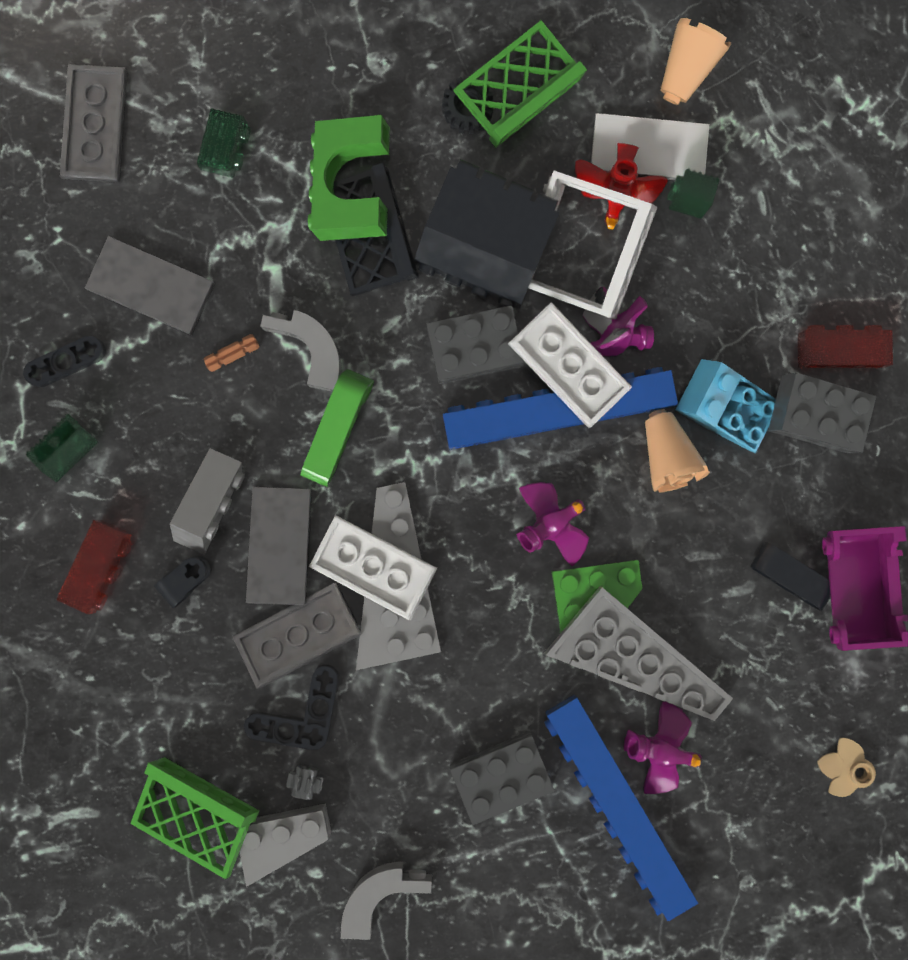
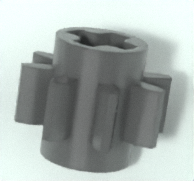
(304, 782)

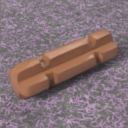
(231, 352)

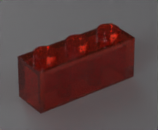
(845, 347)
(95, 567)

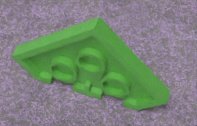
(577, 585)

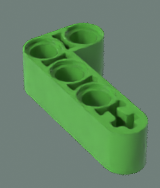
(336, 426)

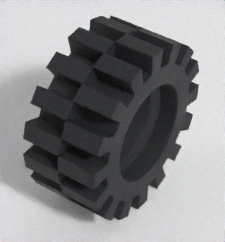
(456, 118)

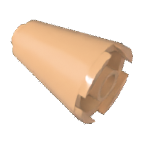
(691, 59)
(671, 453)

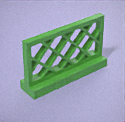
(540, 97)
(200, 793)

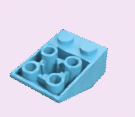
(727, 404)

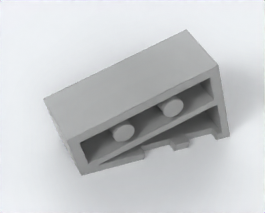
(206, 501)
(282, 838)

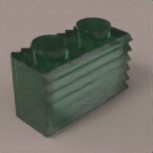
(223, 143)
(692, 193)
(61, 448)

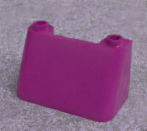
(866, 588)

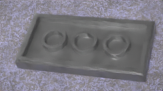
(93, 123)
(149, 285)
(278, 546)
(296, 636)

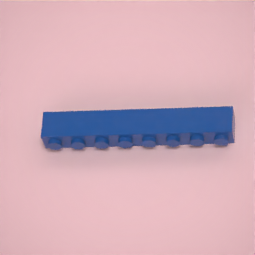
(548, 412)
(620, 807)

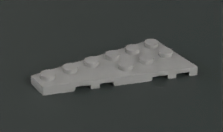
(385, 634)
(625, 650)

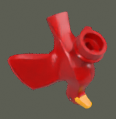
(621, 179)

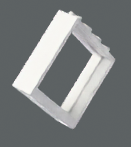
(629, 255)

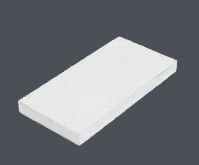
(663, 145)
(570, 365)
(373, 567)

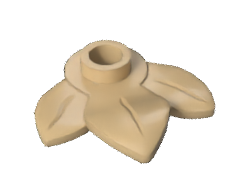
(842, 768)

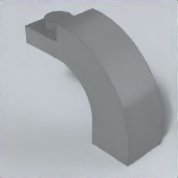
(324, 353)
(372, 889)

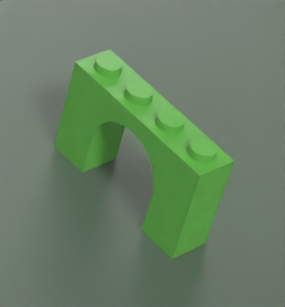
(334, 145)

